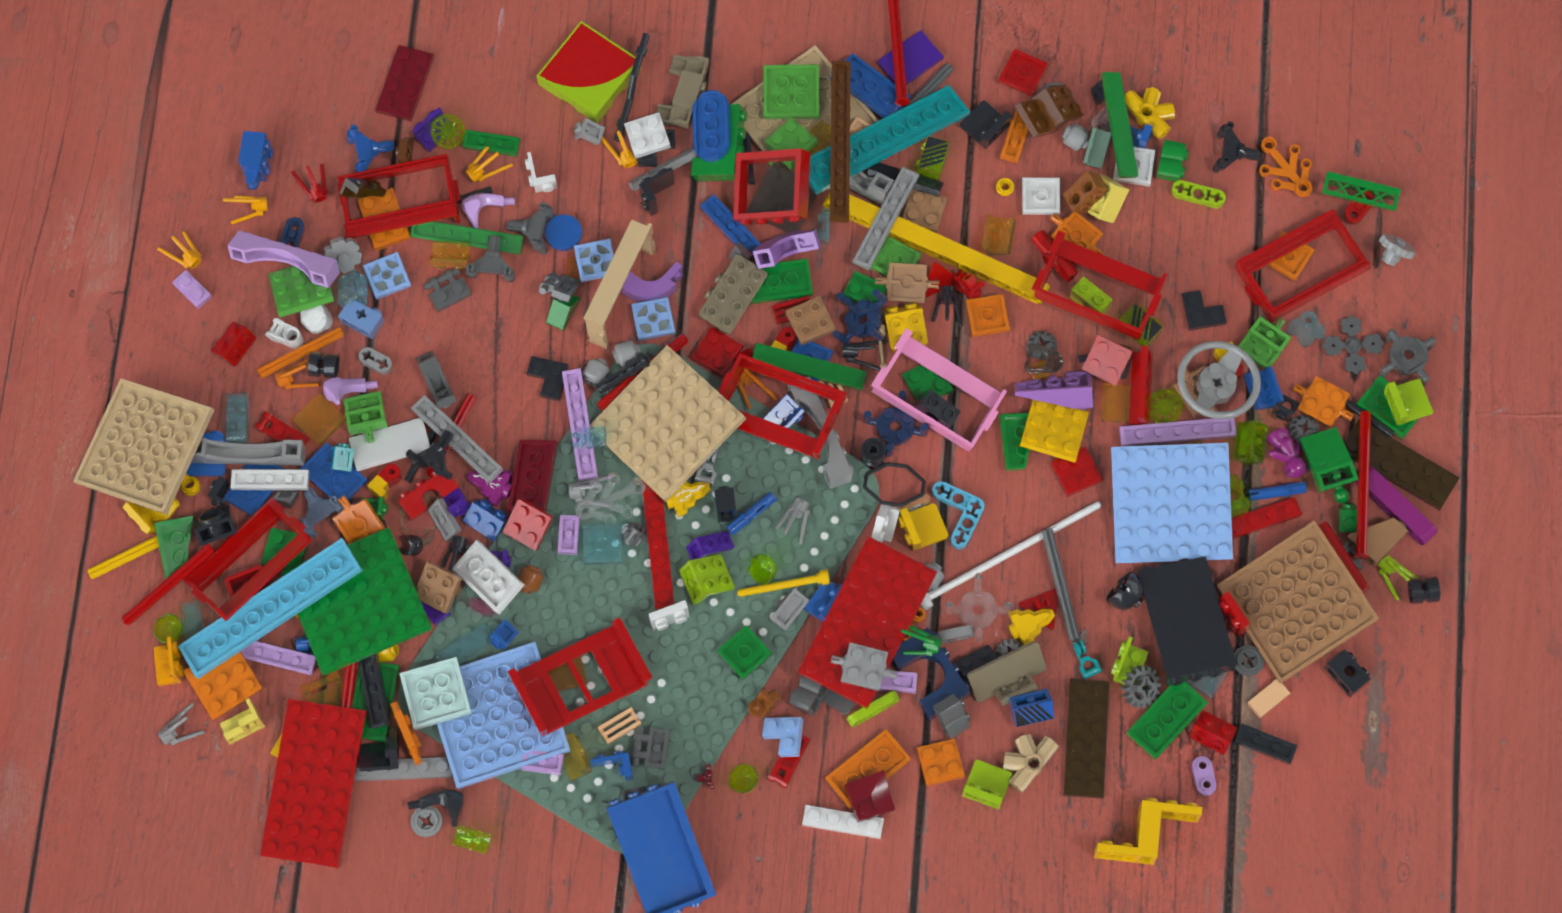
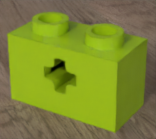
(1090, 296)

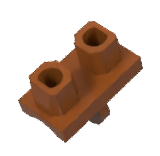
(763, 704)

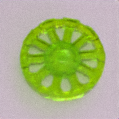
(447, 131)
(1165, 406)

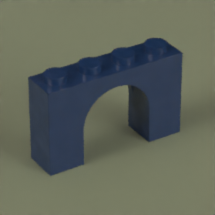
(952, 684)

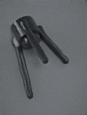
(947, 296)
(851, 350)
(457, 547)

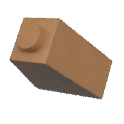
(1381, 539)

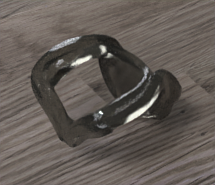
(1053, 360)

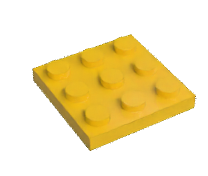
(1054, 430)

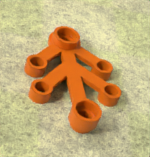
(1287, 170)

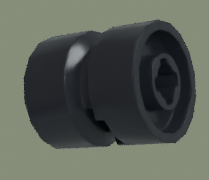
(330, 365)
(873, 453)
(1424, 590)

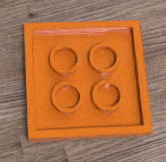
(225, 685)

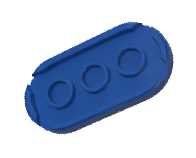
(711, 126)

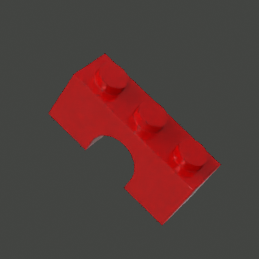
(412, 501)

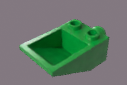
(1326, 459)

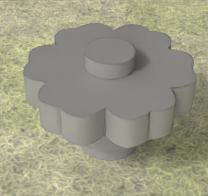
(1395, 249)
(345, 252)

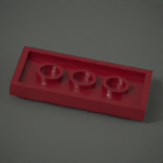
(404, 83)
(533, 473)

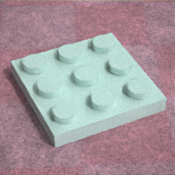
(435, 693)

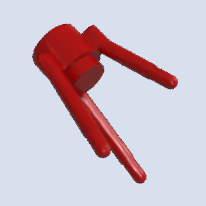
(317, 193)

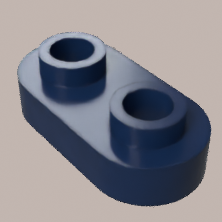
(291, 236)

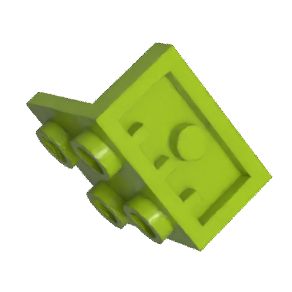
(1408, 401)
(706, 577)
(1130, 657)
(987, 784)

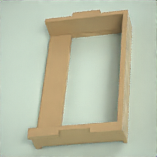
(636, 239)

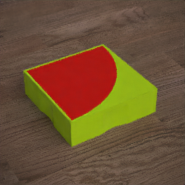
(587, 72)

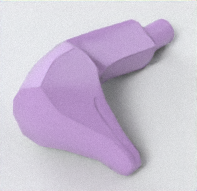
(474, 203)
(336, 387)

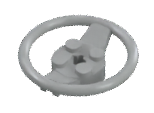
(1223, 375)

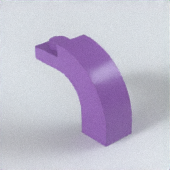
(787, 244)
(641, 290)

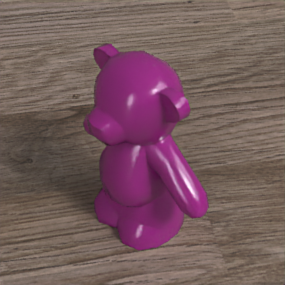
(1286, 451)

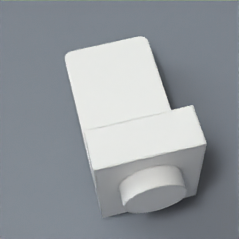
(544, 183)

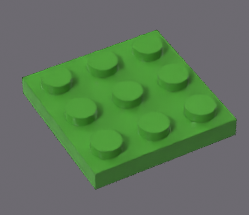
(791, 91)
(296, 292)

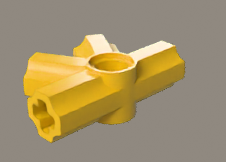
(1149, 105)

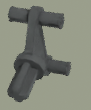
(534, 226)
(491, 262)

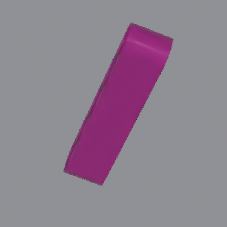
(1399, 508)

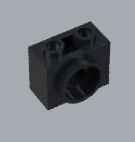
(214, 525)

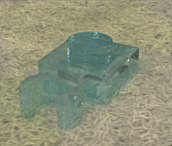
(593, 438)

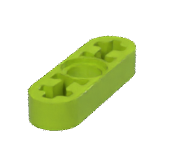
(1202, 201)
(874, 708)

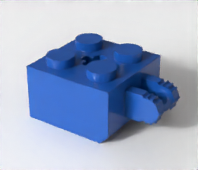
(255, 157)

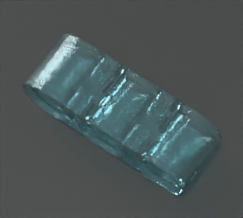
(237, 418)

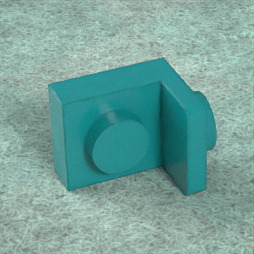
(342, 457)

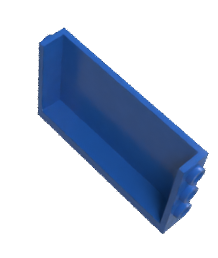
(661, 849)

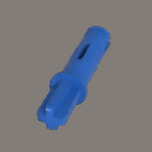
(1277, 491)
(751, 513)

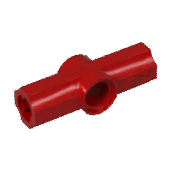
(1062, 266)

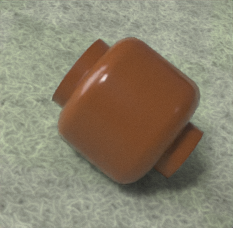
(531, 577)

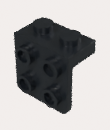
(652, 186)

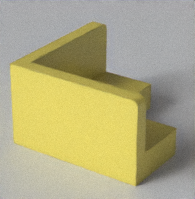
(1112, 201)
(242, 724)

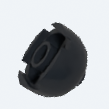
(1127, 592)

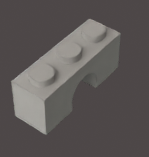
(873, 188)

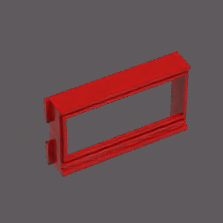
(408, 216)
(1286, 245)
(1107, 267)
(774, 432)
(239, 543)

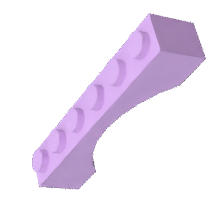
(252, 248)

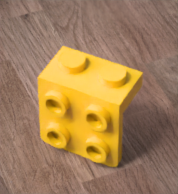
(904, 318)
(146, 517)
(922, 526)

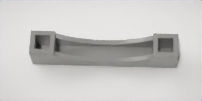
(278, 453)
(837, 470)

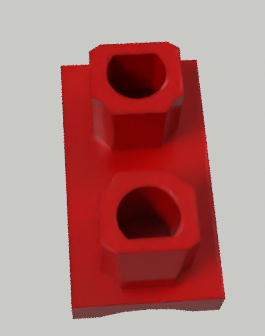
(968, 284)

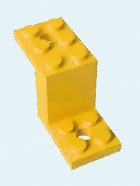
(1148, 831)

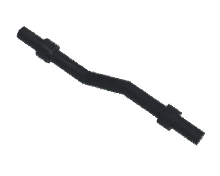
(641, 52)

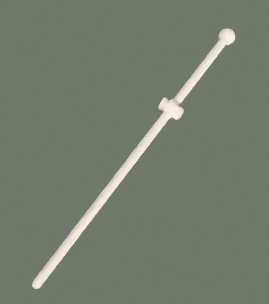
(927, 604)

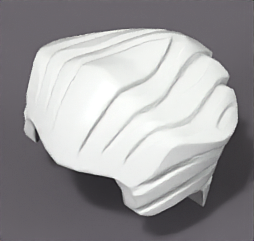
(316, 319)

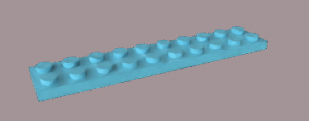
(270, 608)

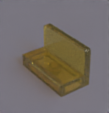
(576, 760)

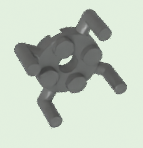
(1408, 366)

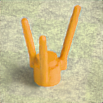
(627, 157)
(475, 171)
(258, 203)
(190, 258)

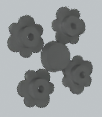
(1353, 345)

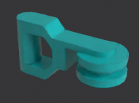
(1078, 647)

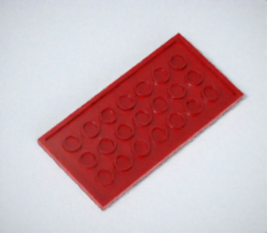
(868, 611)
(313, 783)

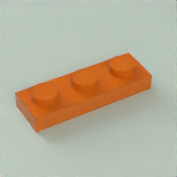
(1015, 139)

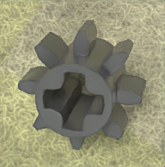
(633, 534)

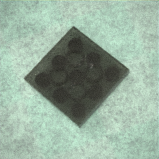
(777, 194)

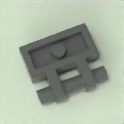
(561, 287)
(450, 294)
(656, 748)

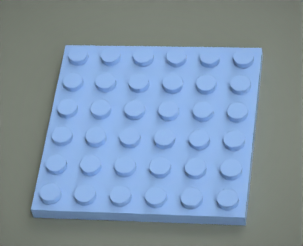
(1171, 502)
(500, 726)

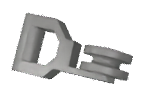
(700, 478)

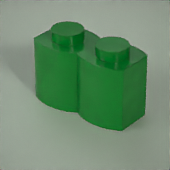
(1171, 161)

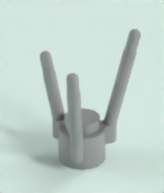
(578, 489)
(797, 510)
(169, 733)

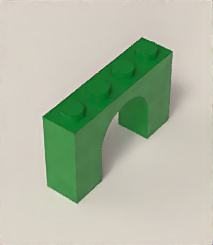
(724, 168)

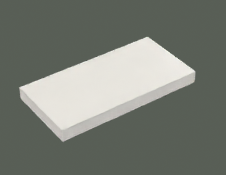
(389, 444)
(488, 576)

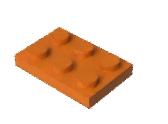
(379, 205)

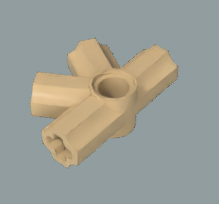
(1028, 753)

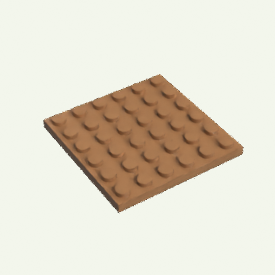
(1299, 601)

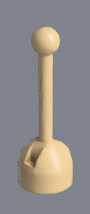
(883, 330)

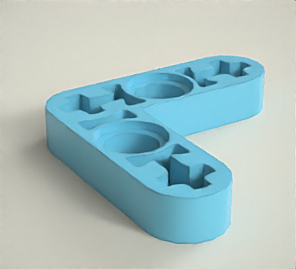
(965, 506)

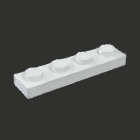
(270, 480)
(841, 822)

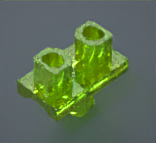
(472, 839)

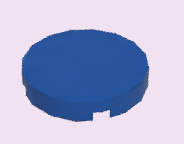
(563, 232)

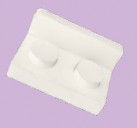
(885, 523)

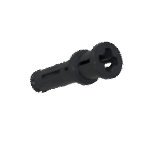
(631, 367)

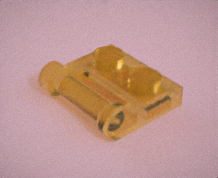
(329, 696)

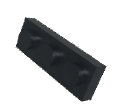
(1265, 744)

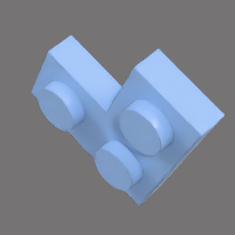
(788, 731)

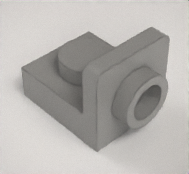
(589, 131)

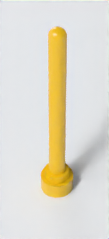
(821, 577)

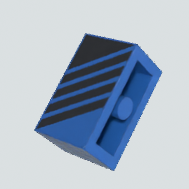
(1031, 707)

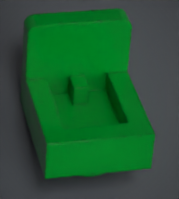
(379, 506)
(1347, 517)

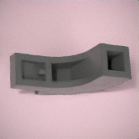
(435, 380)

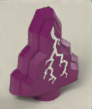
(497, 489)

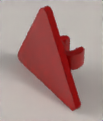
(940, 274)
(1043, 601)

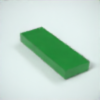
(497, 143)

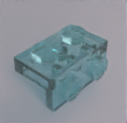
(352, 287)

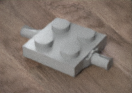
(864, 666)

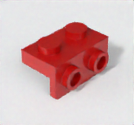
(234, 343)
(1213, 732)

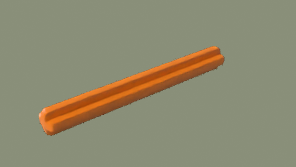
(300, 352)

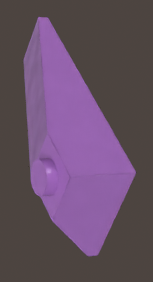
(1067, 391)

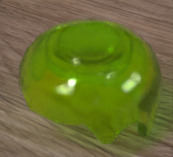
(762, 568)
(168, 626)
(743, 779)

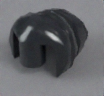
(416, 545)

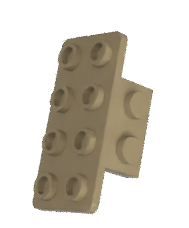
(732, 294)
(1008, 674)

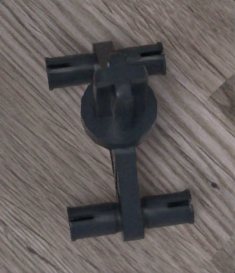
(1232, 148)
(434, 456)

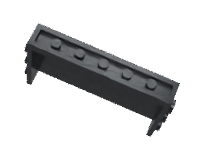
(1187, 620)

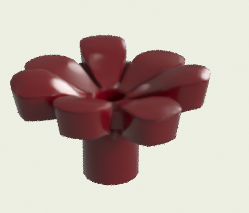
(706, 776)

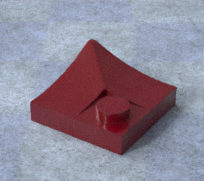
(870, 796)

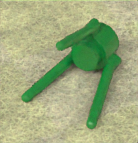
(931, 643)

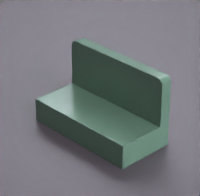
(1097, 148)

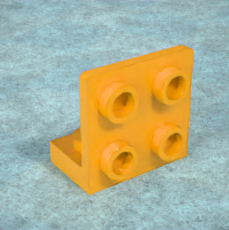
(168, 663)

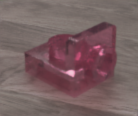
(481, 607)

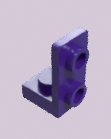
(709, 544)

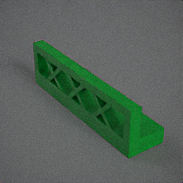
(1361, 187)

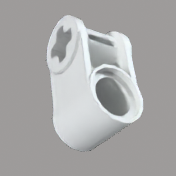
(282, 332)

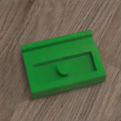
(861, 288)

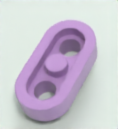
(1203, 775)

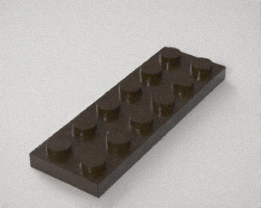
(1404, 467)
(1086, 738)

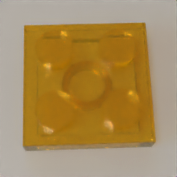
(319, 419)

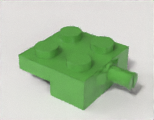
(790, 136)
(1265, 342)
(365, 414)

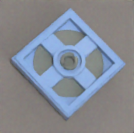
(593, 259)
(387, 275)
(653, 318)

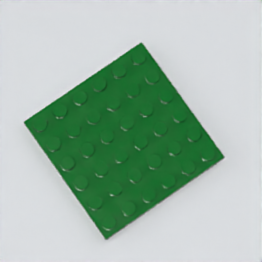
(366, 611)

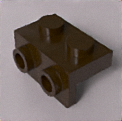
(361, 188)

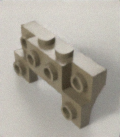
(690, 85)

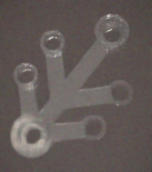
(607, 499)

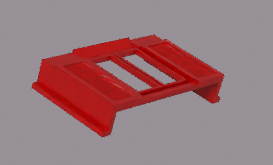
(615, 657)

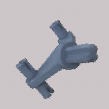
(318, 510)

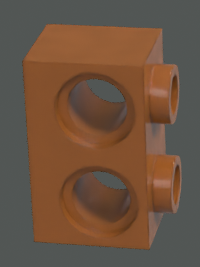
(1085, 192)

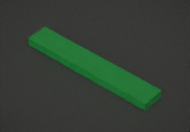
(1119, 125)
(476, 237)
(811, 367)

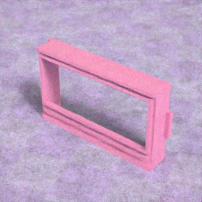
(950, 373)

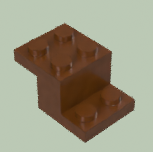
(1049, 110)

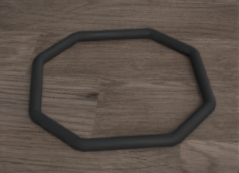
(894, 503)

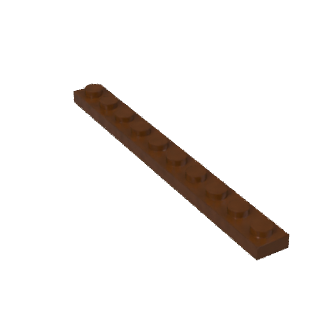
(840, 141)

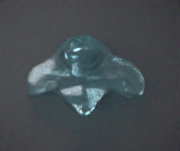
(1306, 331)

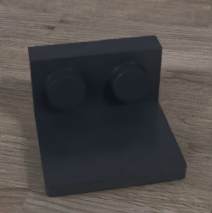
(985, 124)
(381, 755)

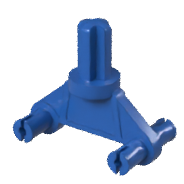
(366, 148)

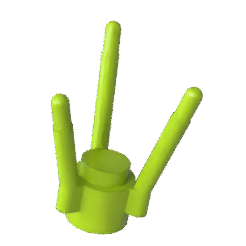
(1390, 566)

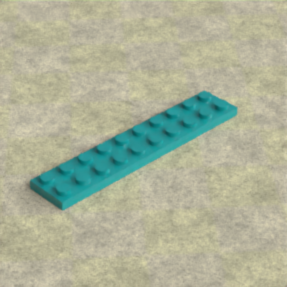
(892, 134)

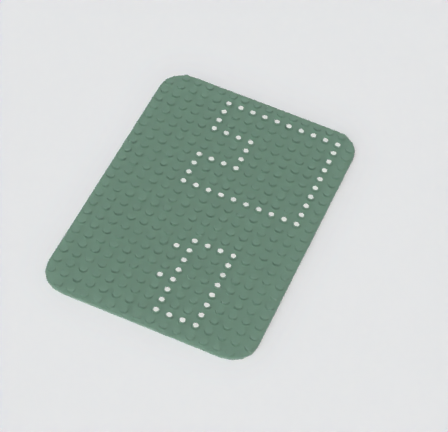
(691, 684)

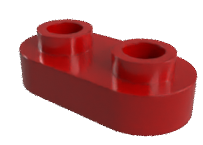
(1358, 209)

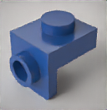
(503, 635)

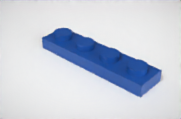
(724, 221)

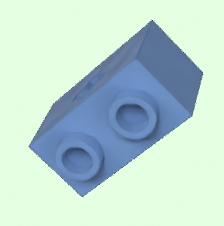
(367, 326)

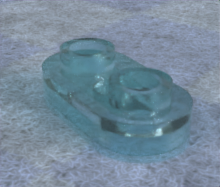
(824, 218)

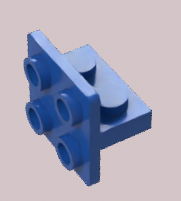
(822, 600)

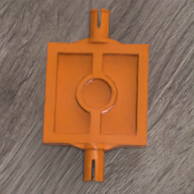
(1078, 231)
(1323, 402)
(357, 520)
(406, 727)

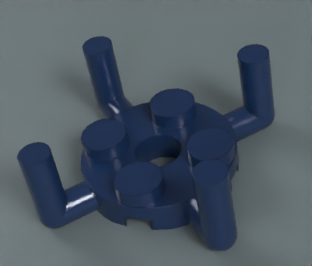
(857, 312)
(889, 416)

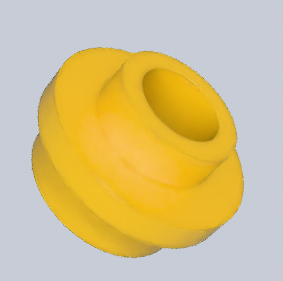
(1005, 182)

